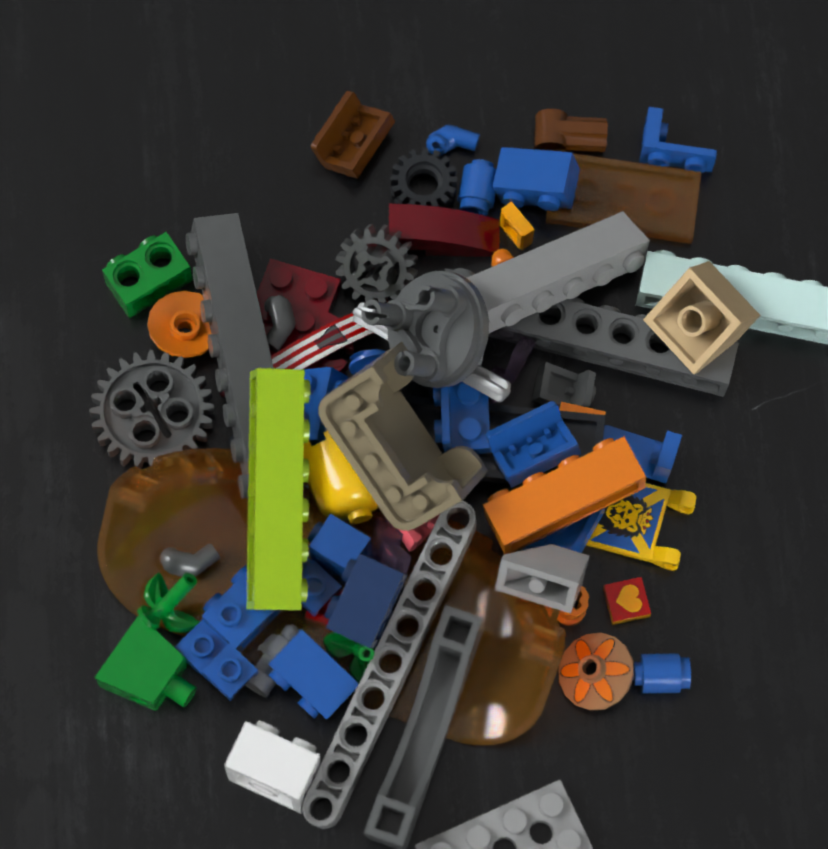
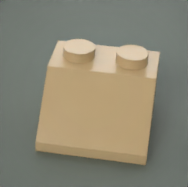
(701, 316)

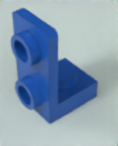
(658, 153)
(653, 456)

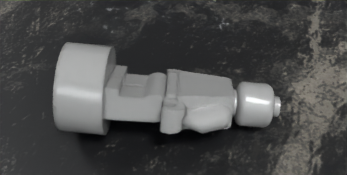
(262, 682)

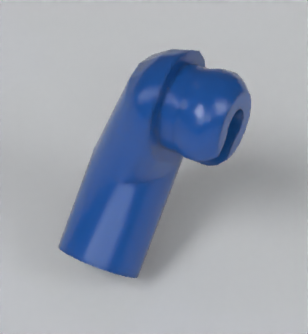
(451, 137)

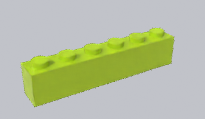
(276, 489)

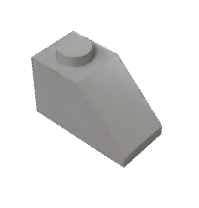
(544, 576)

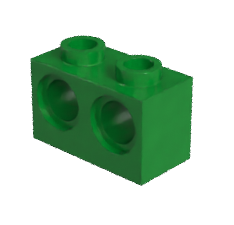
(153, 281)

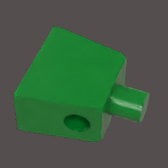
(146, 669)

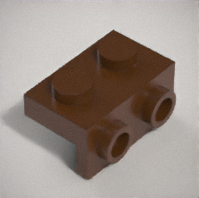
(351, 136)

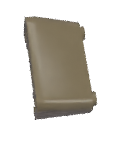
(393, 448)

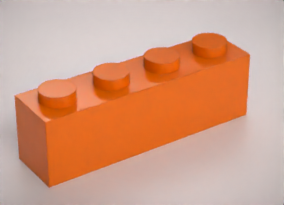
(564, 494)

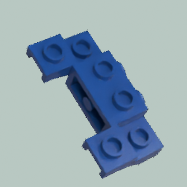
(228, 628)

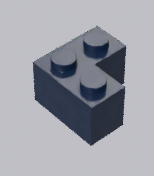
(365, 601)

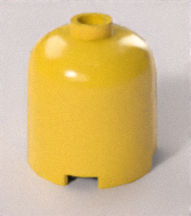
(336, 484)

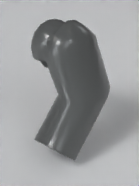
(283, 321)

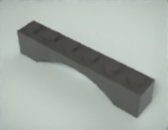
(426, 729)

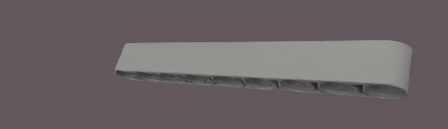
(390, 684)

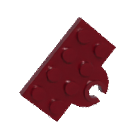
(312, 302)

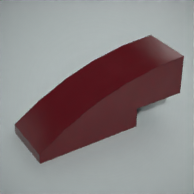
(444, 230)

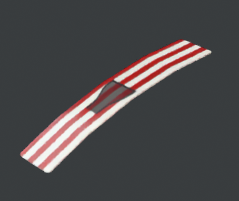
(319, 344)

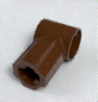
(561, 132)

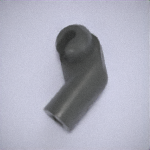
(180, 562)

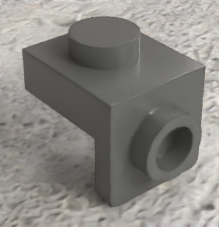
(563, 386)

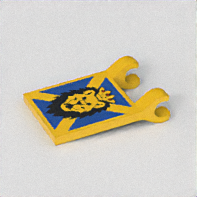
(635, 523)

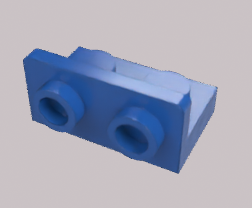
(463, 418)

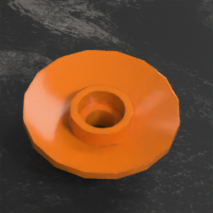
(177, 312)

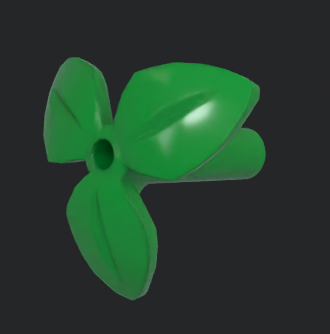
(163, 603)
(342, 646)

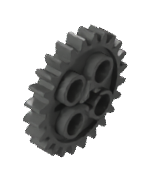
(182, 394)

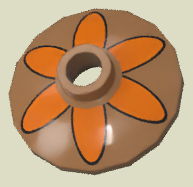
(610, 679)

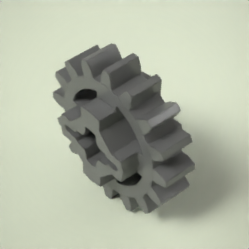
(377, 281)

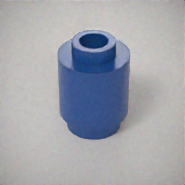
(476, 188)
(662, 673)

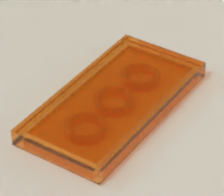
(654, 197)

